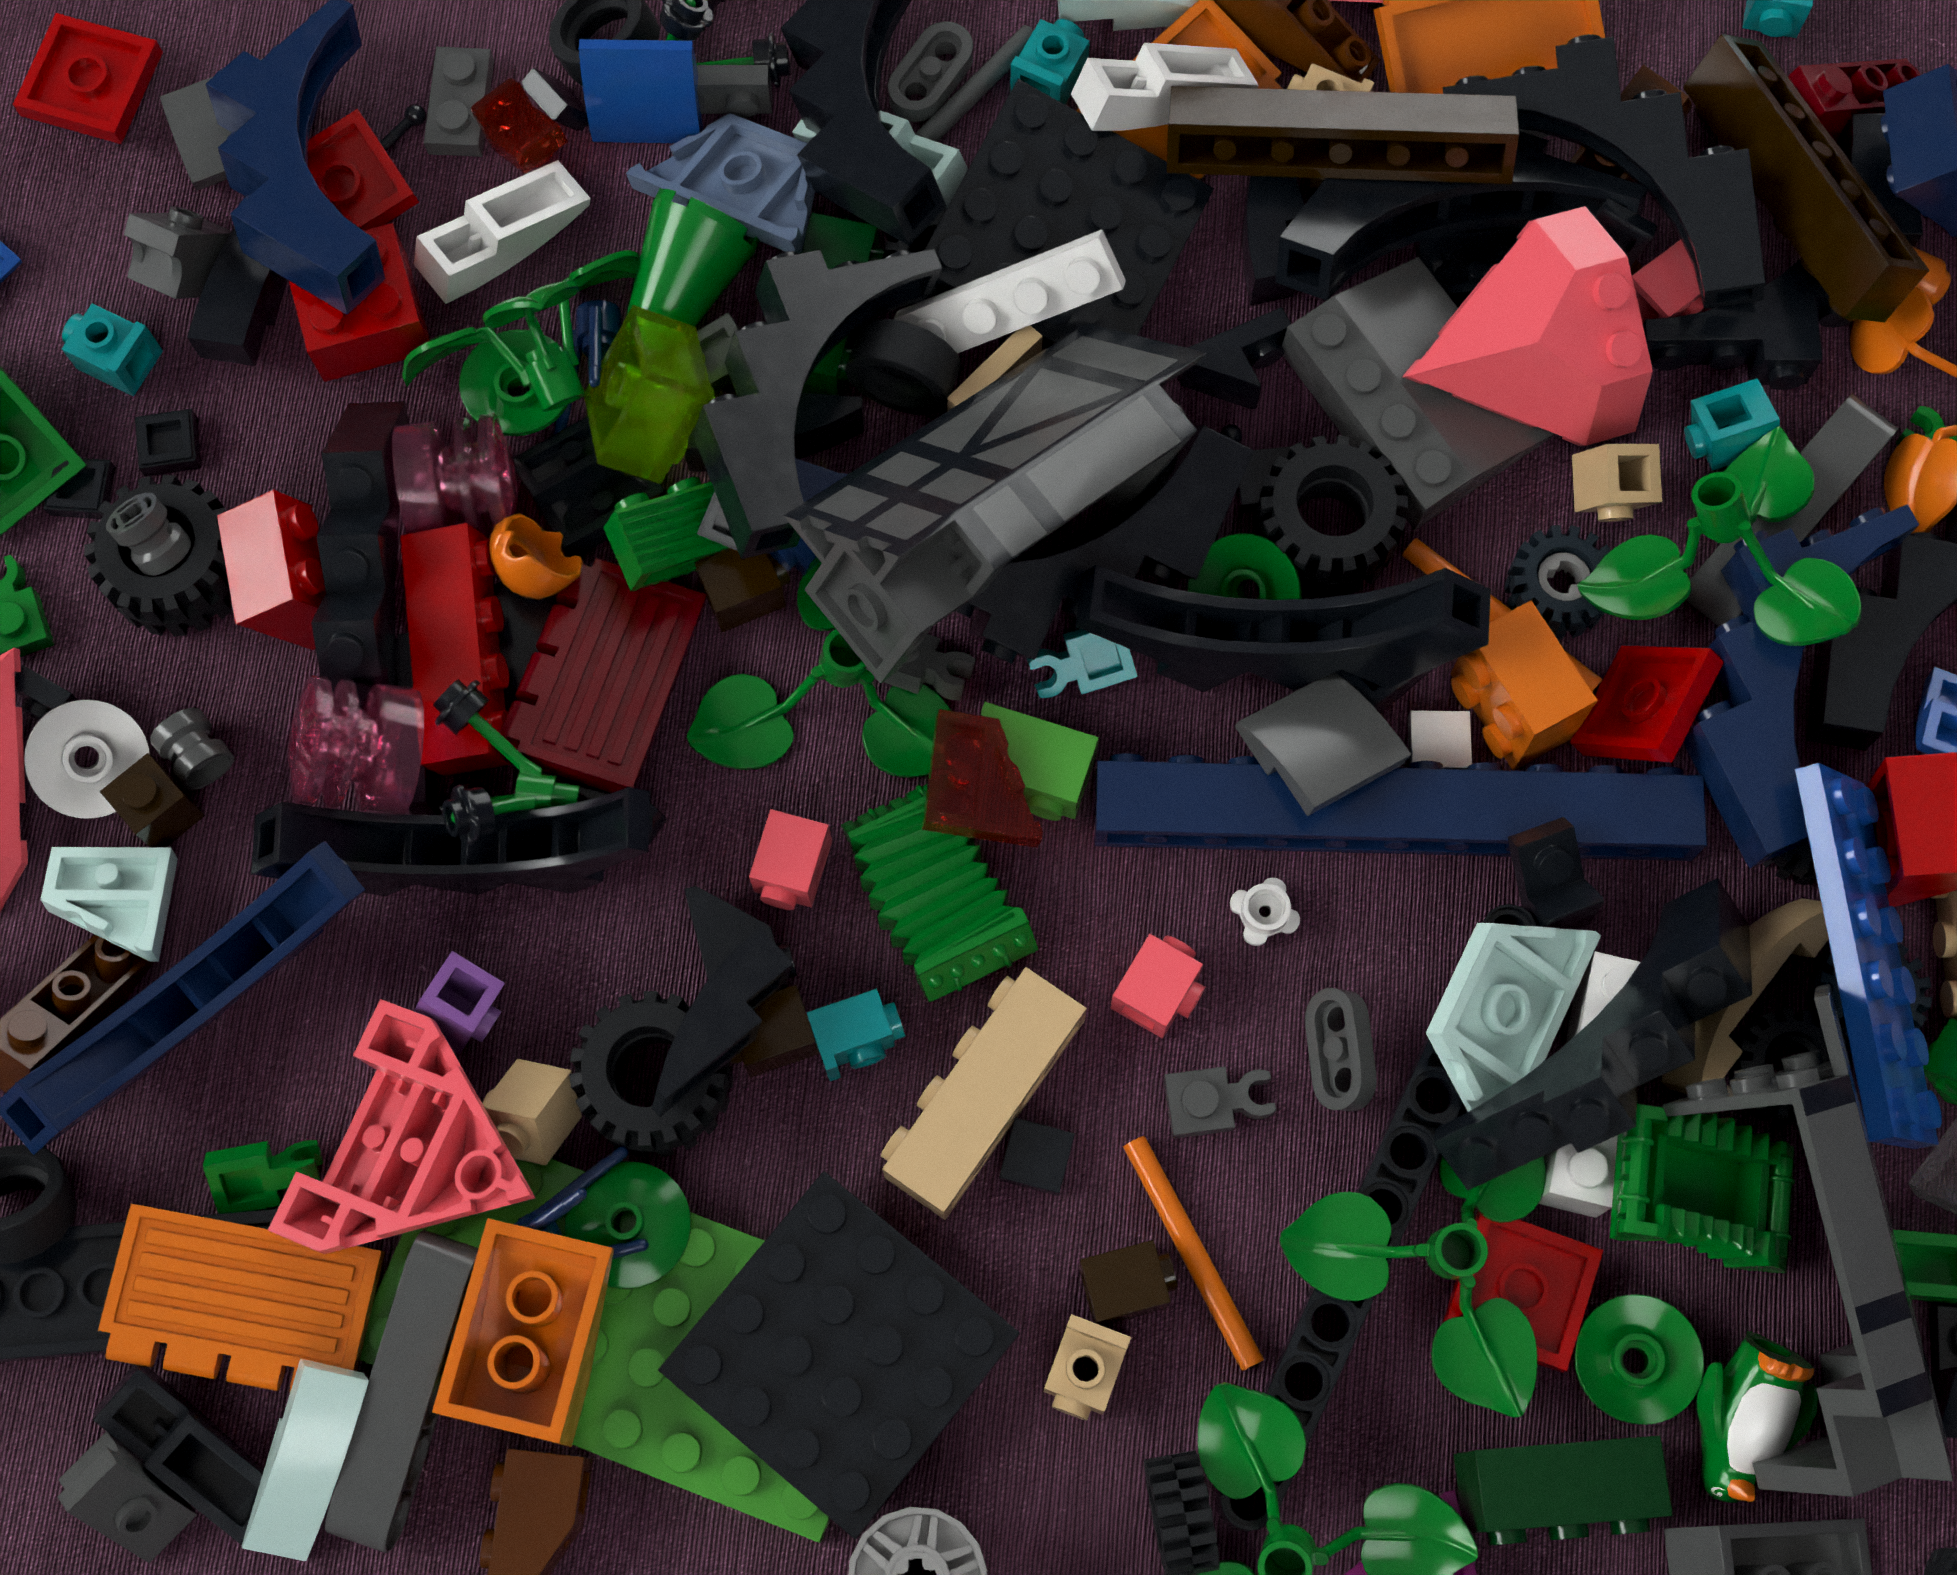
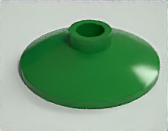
(489, 381)
(1246, 557)
(660, 1218)
(1669, 1354)

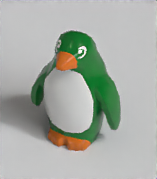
(1751, 1414)

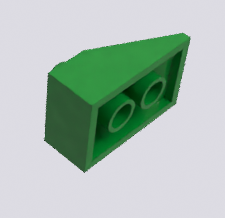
(28, 455)

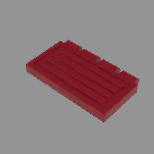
(602, 677)

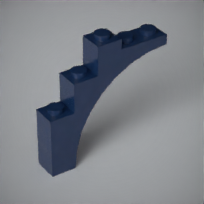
(284, 213)
(1748, 740)
(181, 1000)

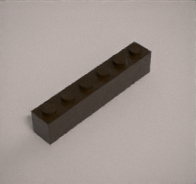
(1342, 134)
(1805, 181)

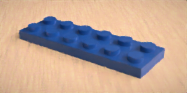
(1867, 960)

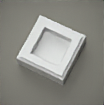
(1440, 738)

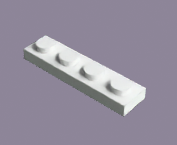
(1020, 294)

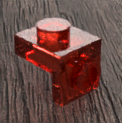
(517, 127)

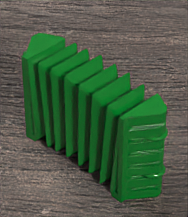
(935, 897)
(1704, 1188)

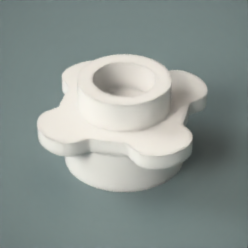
(1270, 895)

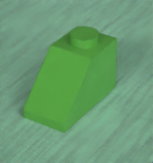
(1050, 759)

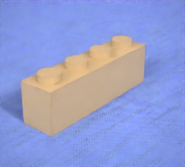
(983, 1092)

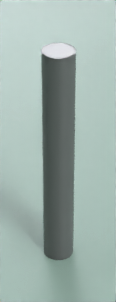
(975, 87)

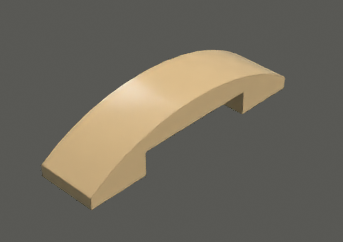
(1788, 930)

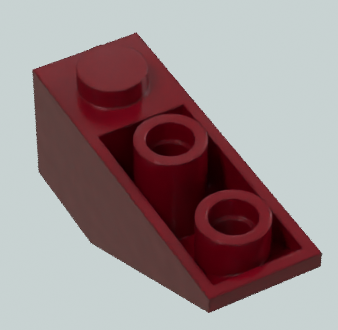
(1849, 88)

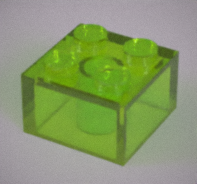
(648, 395)

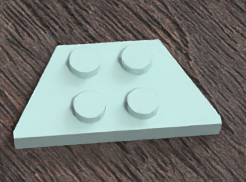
(1506, 1004)

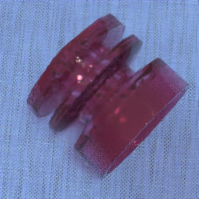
(456, 479)
(368, 746)

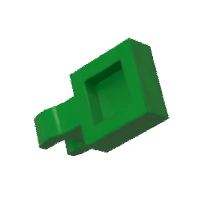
(253, 1178)

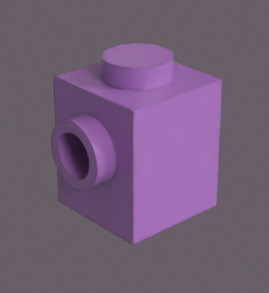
(461, 1001)

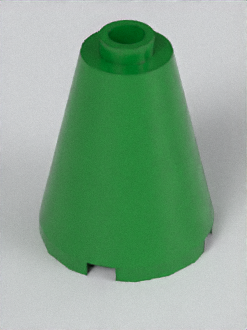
(688, 258)

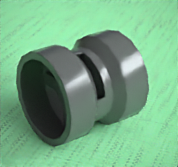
(149, 534)
(191, 747)

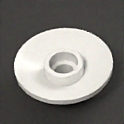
(52, 750)

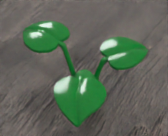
(549, 368)
(1767, 482)
(745, 727)
(1477, 1357)
(1258, 1440)

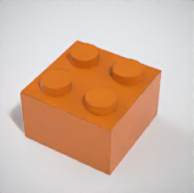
(1522, 688)

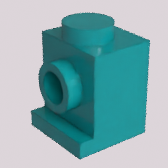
(1052, 58)
(110, 348)
(1729, 422)
(855, 1031)

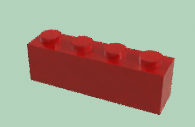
(454, 637)

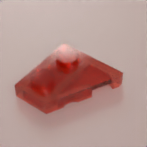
(975, 784)

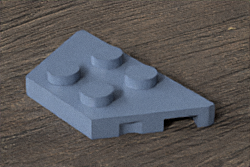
(743, 173)

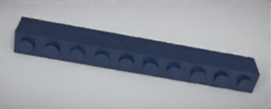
(1401, 812)

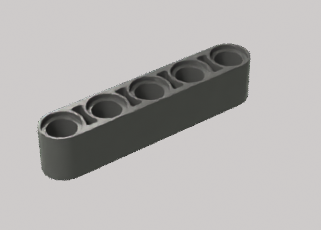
(1837, 459)
(398, 1404)

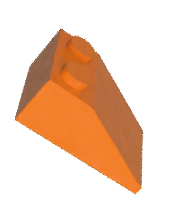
(526, 1333)

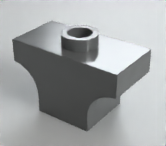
(173, 250)
(123, 1499)

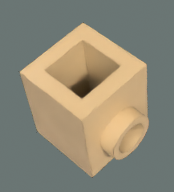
(1616, 480)
(533, 1110)

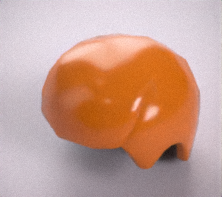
(530, 558)

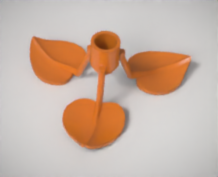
(1920, 468)

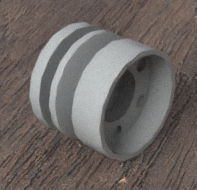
(917, 1534)

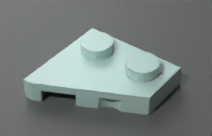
(113, 893)

